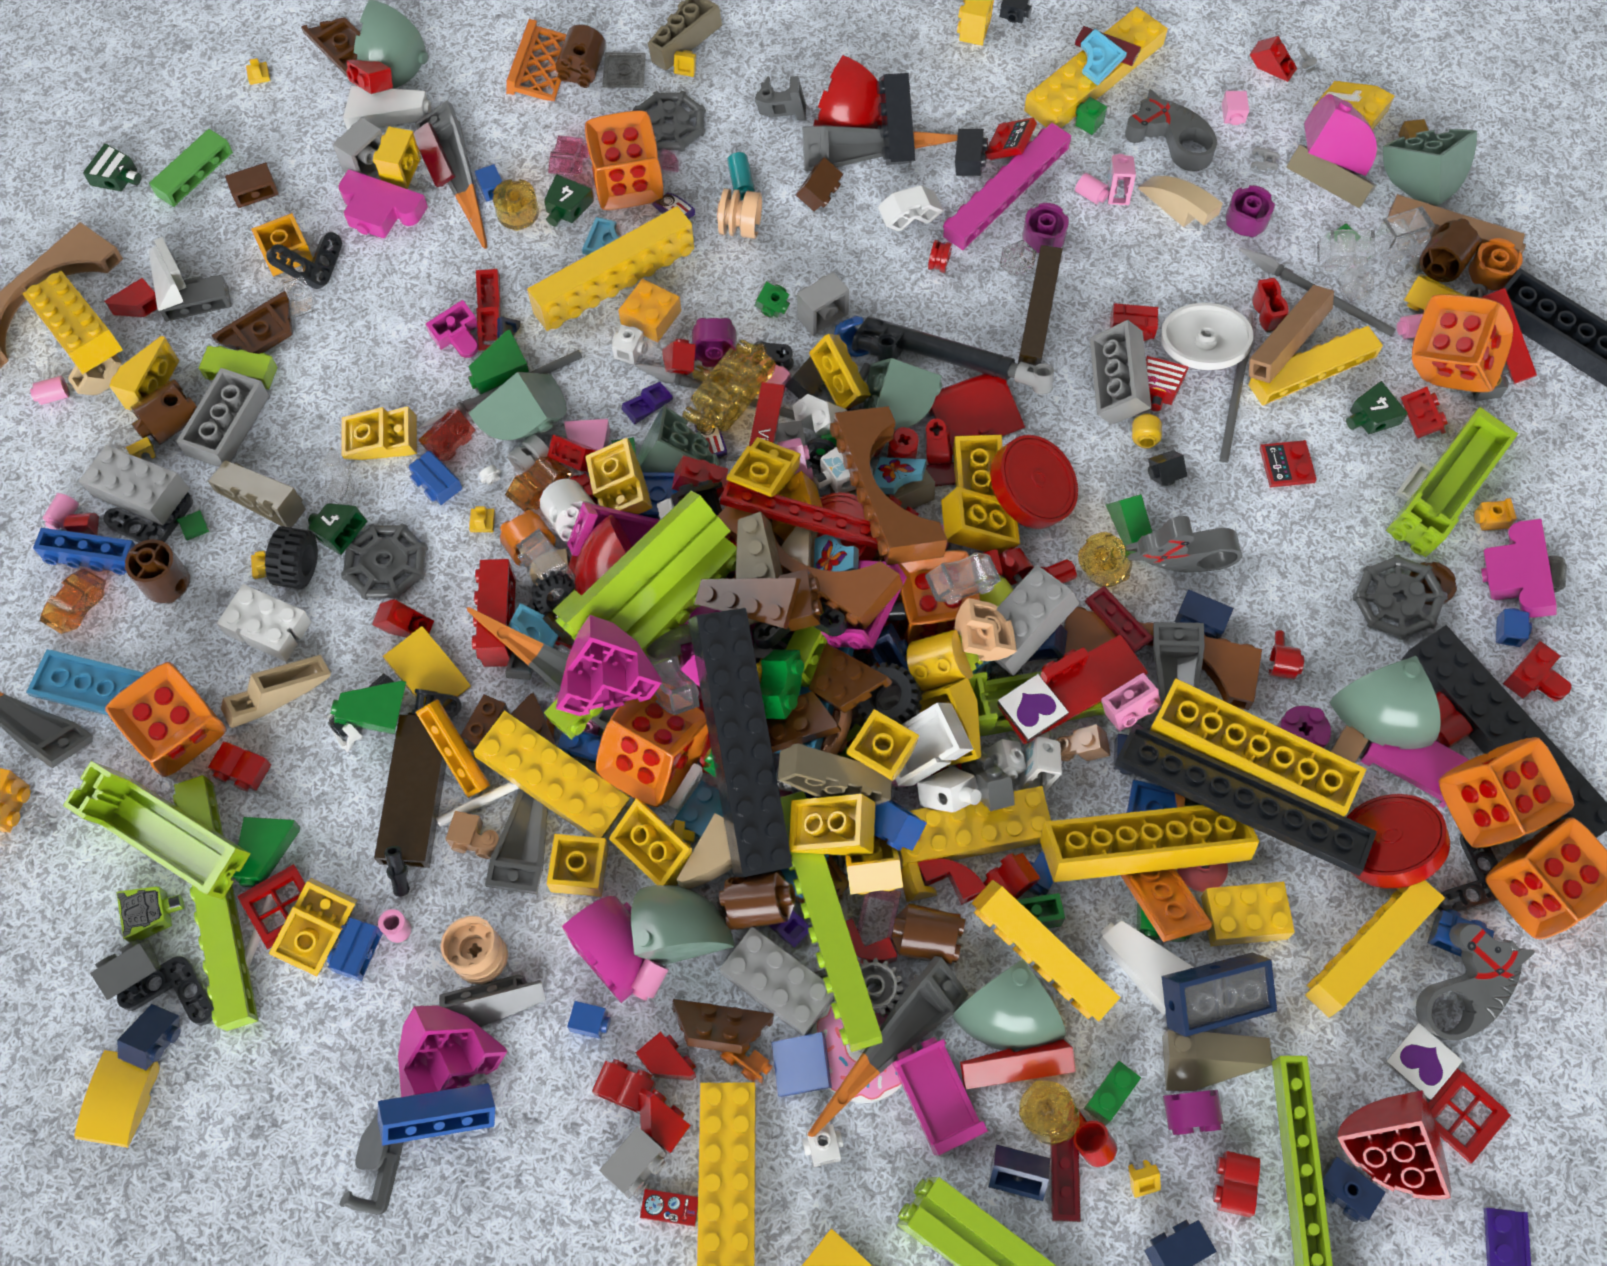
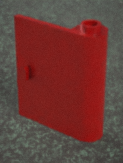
(977, 405)

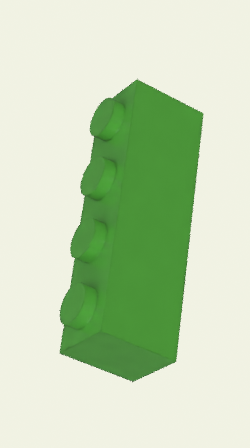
(191, 167)

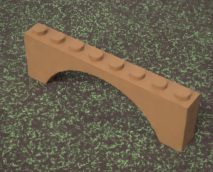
(74, 253)

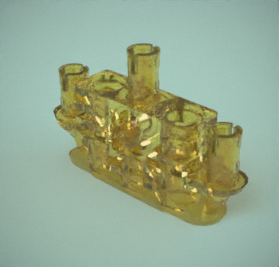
(729, 387)

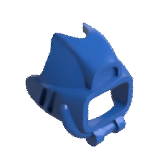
(846, 331)

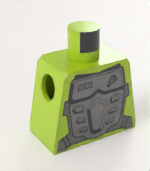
(146, 911)

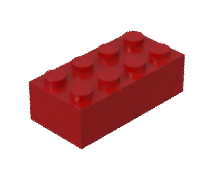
(496, 600)

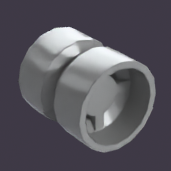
(525, 457)

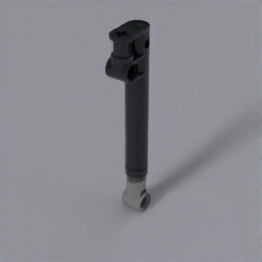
(889, 340)

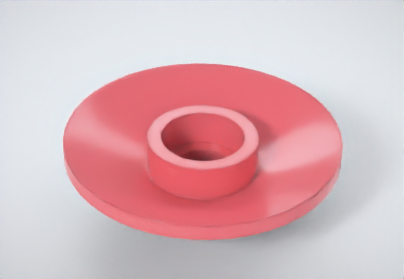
(1200, 878)

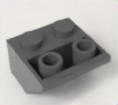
(120, 972)

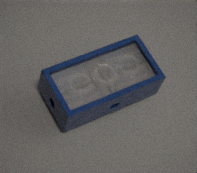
(1219, 994)

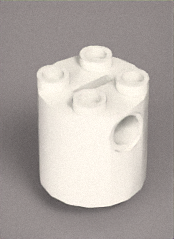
(562, 504)

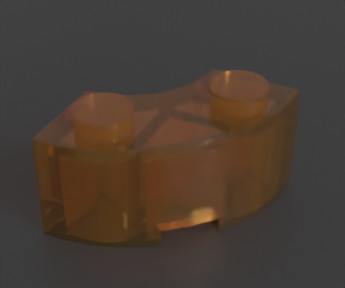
(528, 487)
(73, 601)

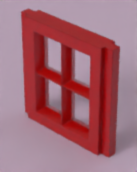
(265, 888)
(1485, 1132)

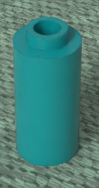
(740, 173)

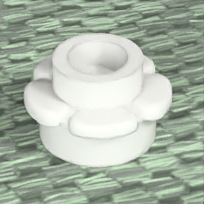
(490, 474)

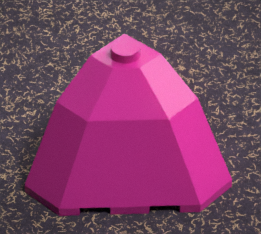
(605, 670)
(443, 1051)

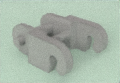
(1266, 153)

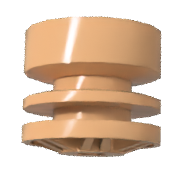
(739, 213)
(474, 950)

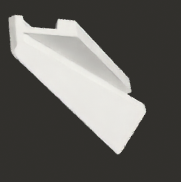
(165, 275)

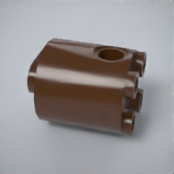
(580, 55)
(1450, 250)
(163, 412)
(157, 571)
(757, 900)
(927, 933)

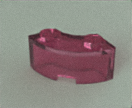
(568, 156)

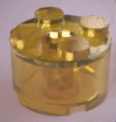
(515, 204)
(1105, 560)
(1044, 1097)

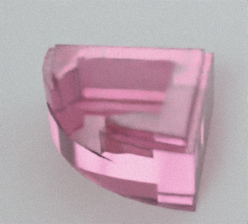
(668, 161)

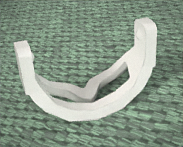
(352, 734)

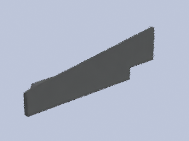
(494, 999)

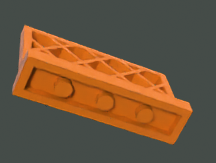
(522, 62)

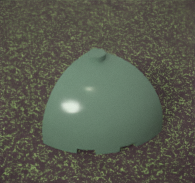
(390, 40)
(1431, 164)
(903, 388)
(521, 407)
(669, 441)
(1392, 706)
(676, 925)
(1012, 1012)

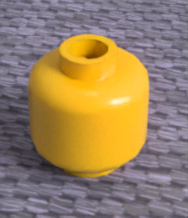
(1146, 430)

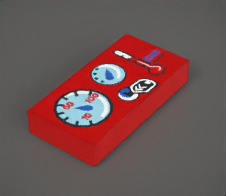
(669, 1207)

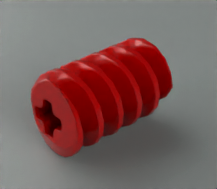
(904, 444)

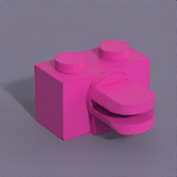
(454, 328)

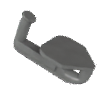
(374, 1156)

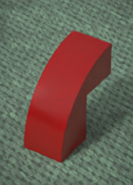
(963, 880)
(882, 949)

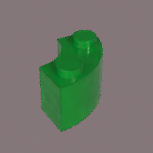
(781, 682)

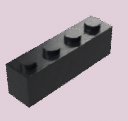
(896, 118)

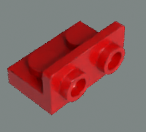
(1423, 412)

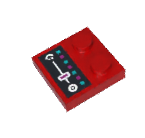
(1010, 138)
(1287, 463)

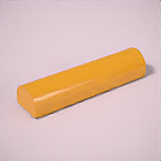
(452, 748)

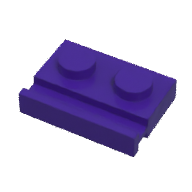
(1507, 1237)

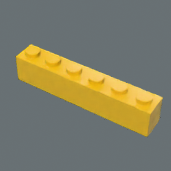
(1319, 364)

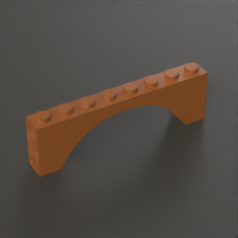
(899, 533)
(855, 593)
(1228, 664)

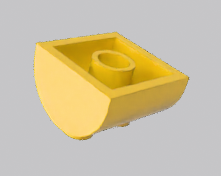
(938, 660)
(883, 745)

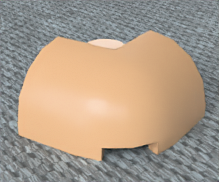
(985, 630)

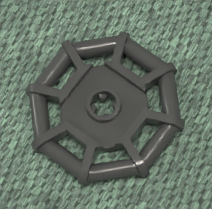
(679, 116)
(388, 572)
(1411, 589)

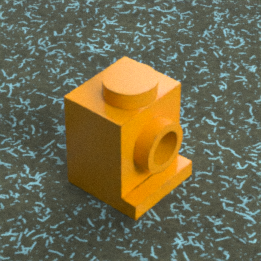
(1495, 515)

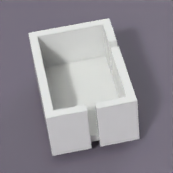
(264, 622)
(939, 741)

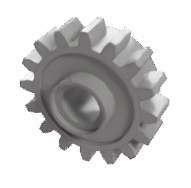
(885, 977)

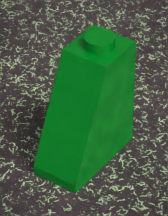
(497, 364)
(1130, 519)
(370, 707)
(267, 842)

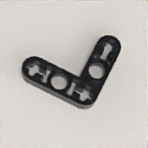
(310, 268)
(147, 529)
(769, 635)
(1475, 885)
(169, 981)

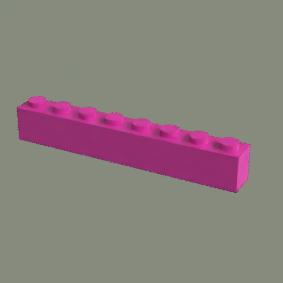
(1006, 186)

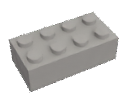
(1120, 372)
(223, 418)
(134, 484)
(1035, 613)
(777, 981)

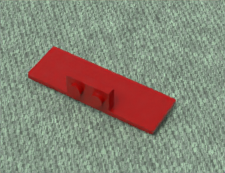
(1087, 677)

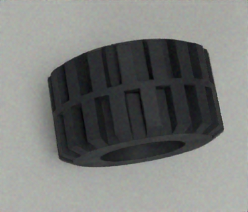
(291, 557)
(909, 700)

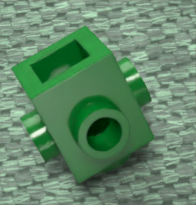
(772, 300)

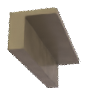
(1331, 177)

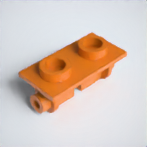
(752, 1066)

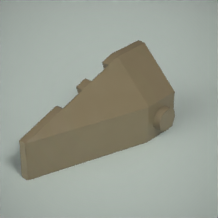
(1211, 1058)

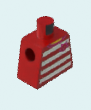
(1164, 381)

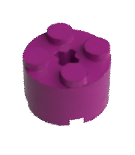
(1249, 211)
(1045, 226)
(713, 339)
(1308, 724)
(1193, 1110)

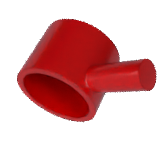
(1013, 562)
(1287, 659)
(1095, 1142)

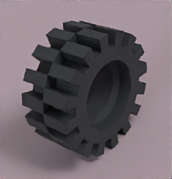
(546, 586)

